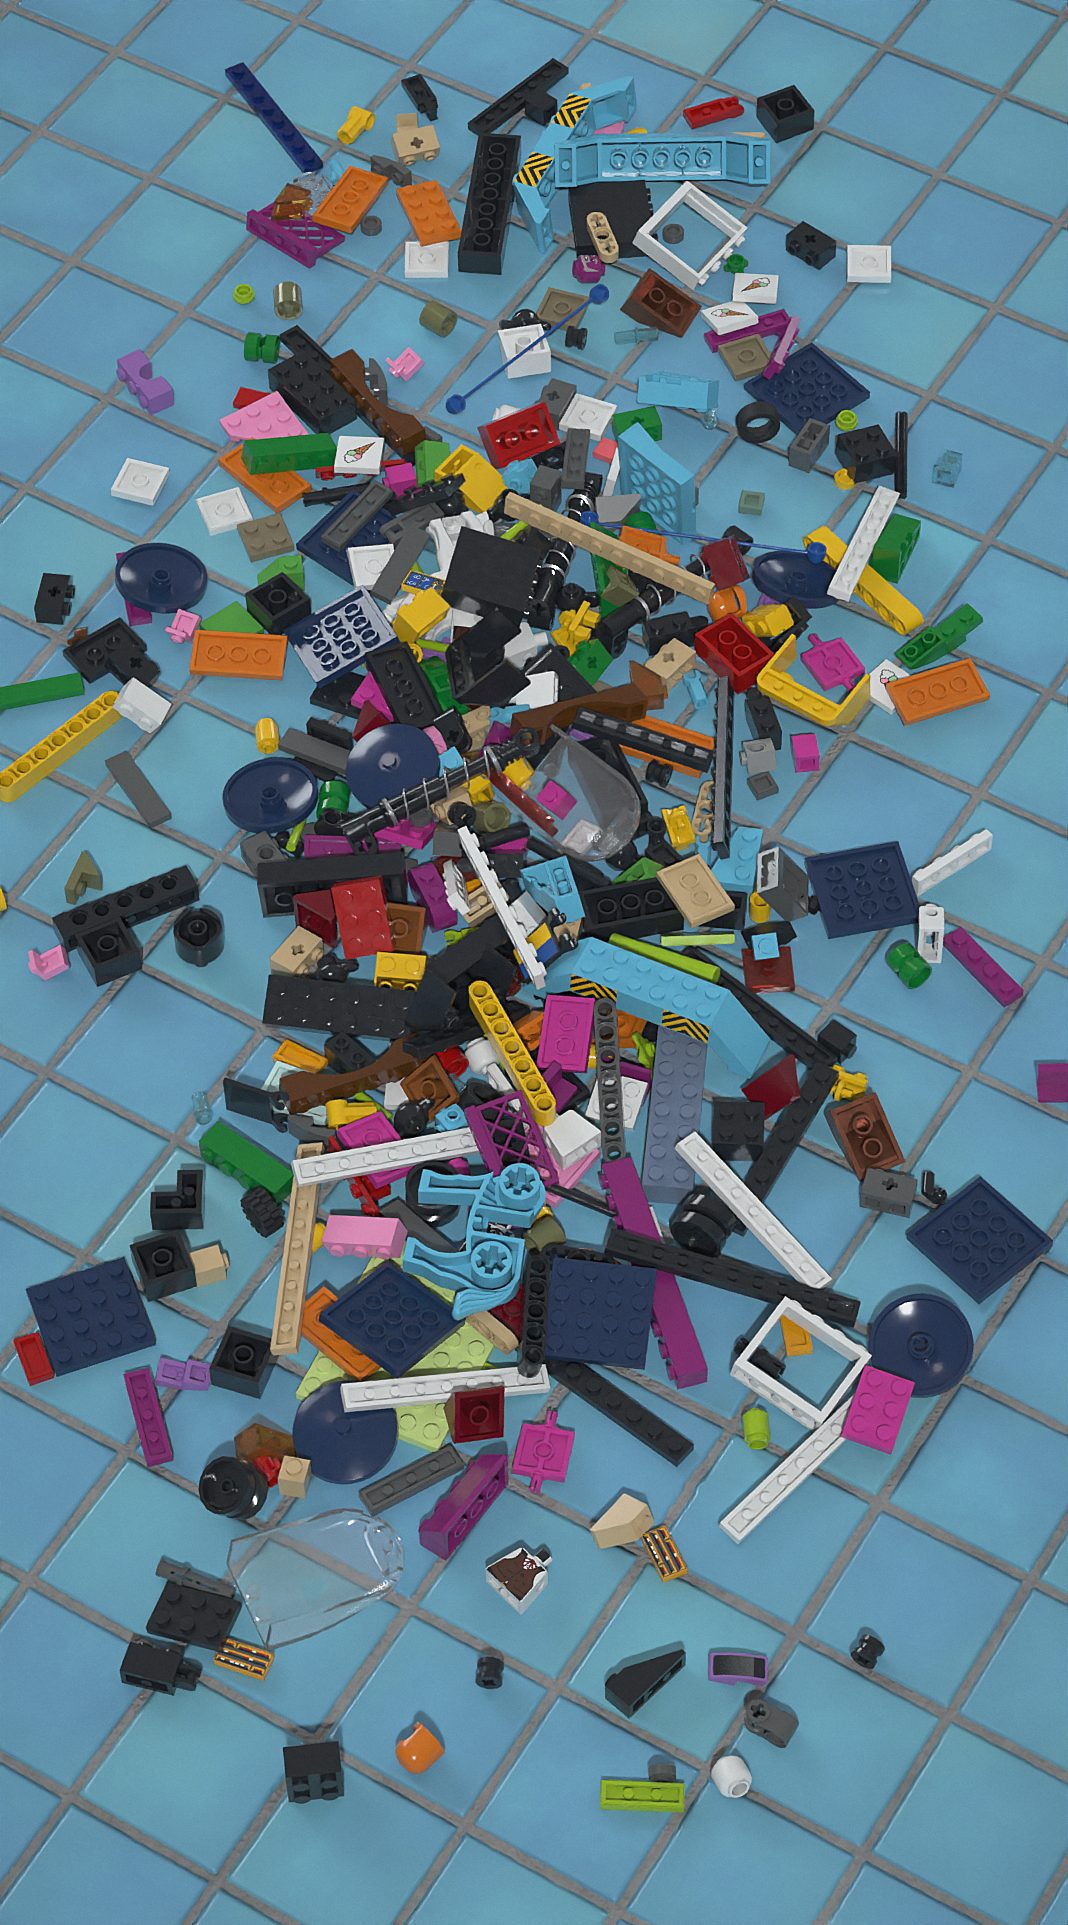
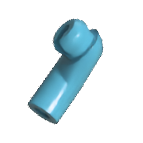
(337, 171)

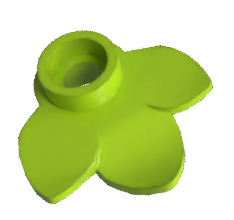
(645, 1051)

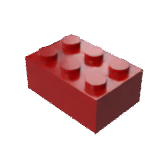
(518, 435)
(733, 652)
(363, 917)

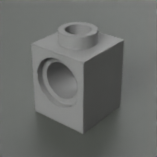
(758, 756)

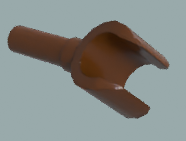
(79, 634)

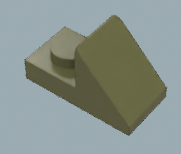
(620, 588)
(82, 876)

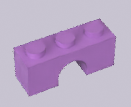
(135, 372)

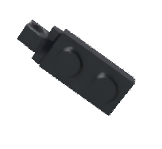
(421, 96)

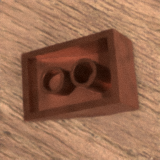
(660, 305)
(865, 1135)

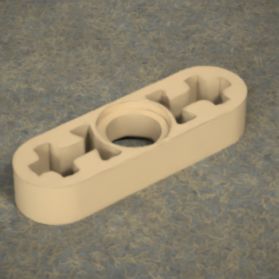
(601, 245)
(698, 817)
(493, 1331)

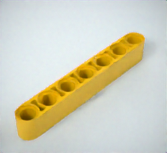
(871, 586)
(58, 747)
(511, 1042)

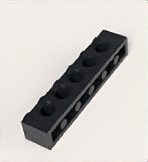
(132, 905)

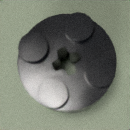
(198, 936)

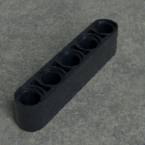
(531, 1326)

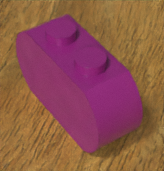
(430, 893)

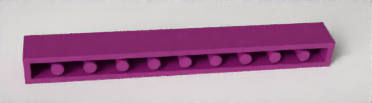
(669, 1312)

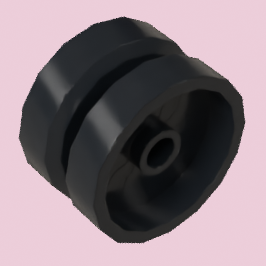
(432, 1214)
(703, 1225)
(233, 1488)

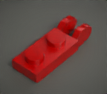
(713, 111)

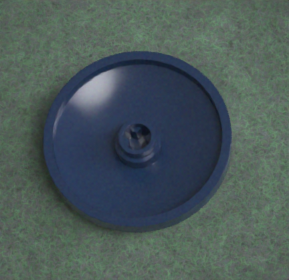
(793, 574)
(160, 578)
(389, 761)
(270, 795)
(922, 1342)
(341, 1443)

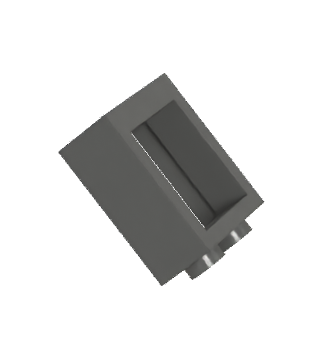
(773, 871)

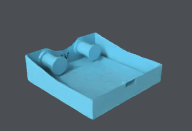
(663, 483)

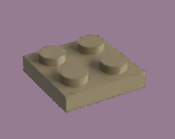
(558, 305)
(745, 356)
(265, 537)

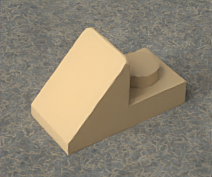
(406, 122)

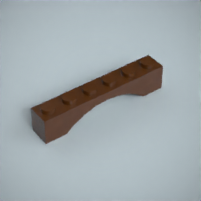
(400, 428)
(622, 703)
(313, 1090)

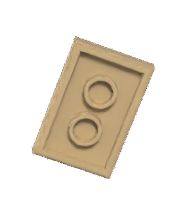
(695, 891)

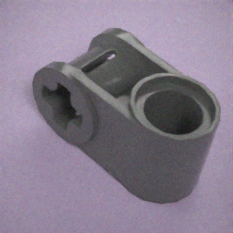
(771, 1723)

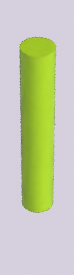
(679, 962)

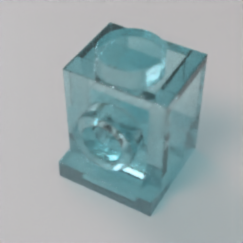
(947, 469)

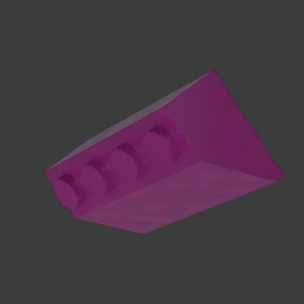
(464, 1505)

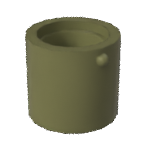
(287, 300)
(438, 318)
(491, 816)
(543, 1234)

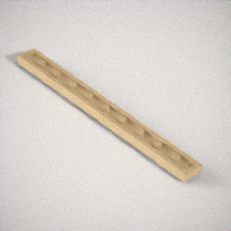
(609, 548)
(296, 1261)

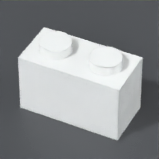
(141, 705)

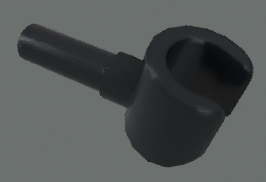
(812, 905)

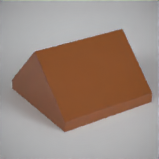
(409, 927)
(432, 1083)

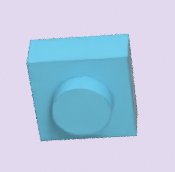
(764, 946)

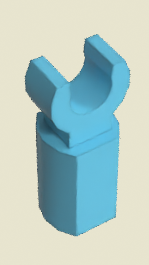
(696, 690)
(505, 715)
(703, 849)

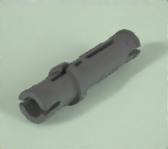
(167, 1571)

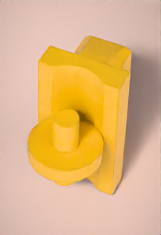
(576, 622)
(678, 827)
(849, 1086)

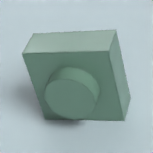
(751, 502)

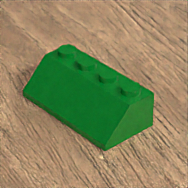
(600, 566)

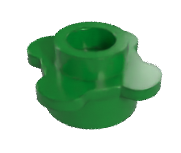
(735, 264)

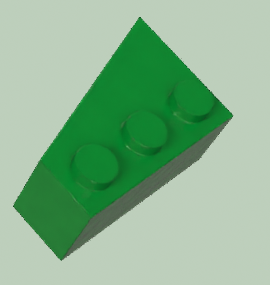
(895, 547)

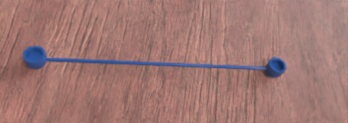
(457, 403)
(815, 553)

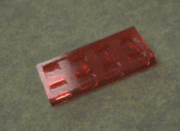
(523, 802)

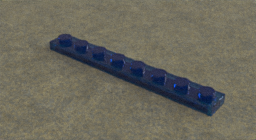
(273, 118)

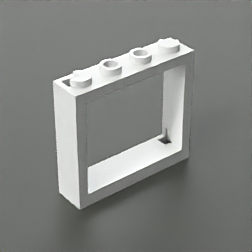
(708, 209)
(780, 1395)

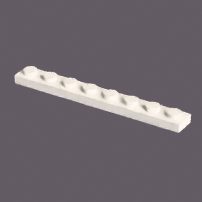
(863, 543)
(506, 914)
(383, 1157)
(752, 1212)
(437, 1388)
(787, 1477)

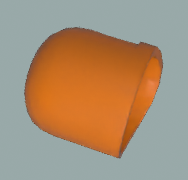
(724, 603)
(419, 1750)

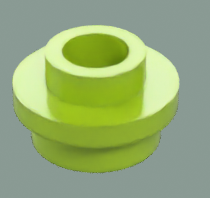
(243, 294)
(846, 420)

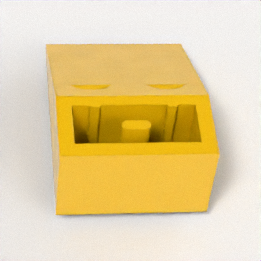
(482, 479)
(419, 616)
(399, 970)

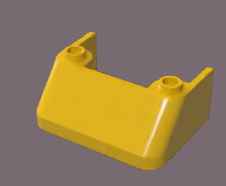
(781, 686)

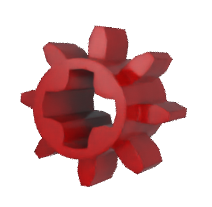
(270, 1468)

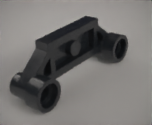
(659, 849)

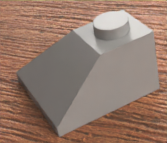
(616, 508)

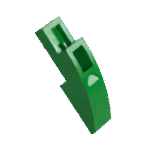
(938, 642)
(437, 677)

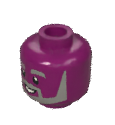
(588, 269)

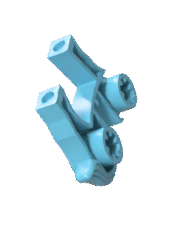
(492, 1263)

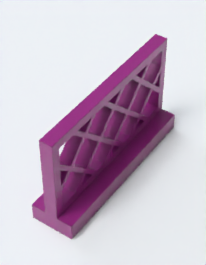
(287, 239)
(488, 1148)

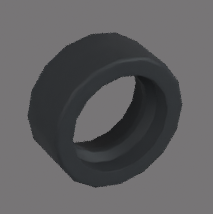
(762, 433)
(479, 1094)

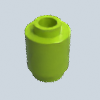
(756, 1428)

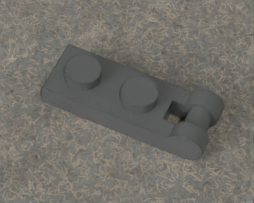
(418, 517)

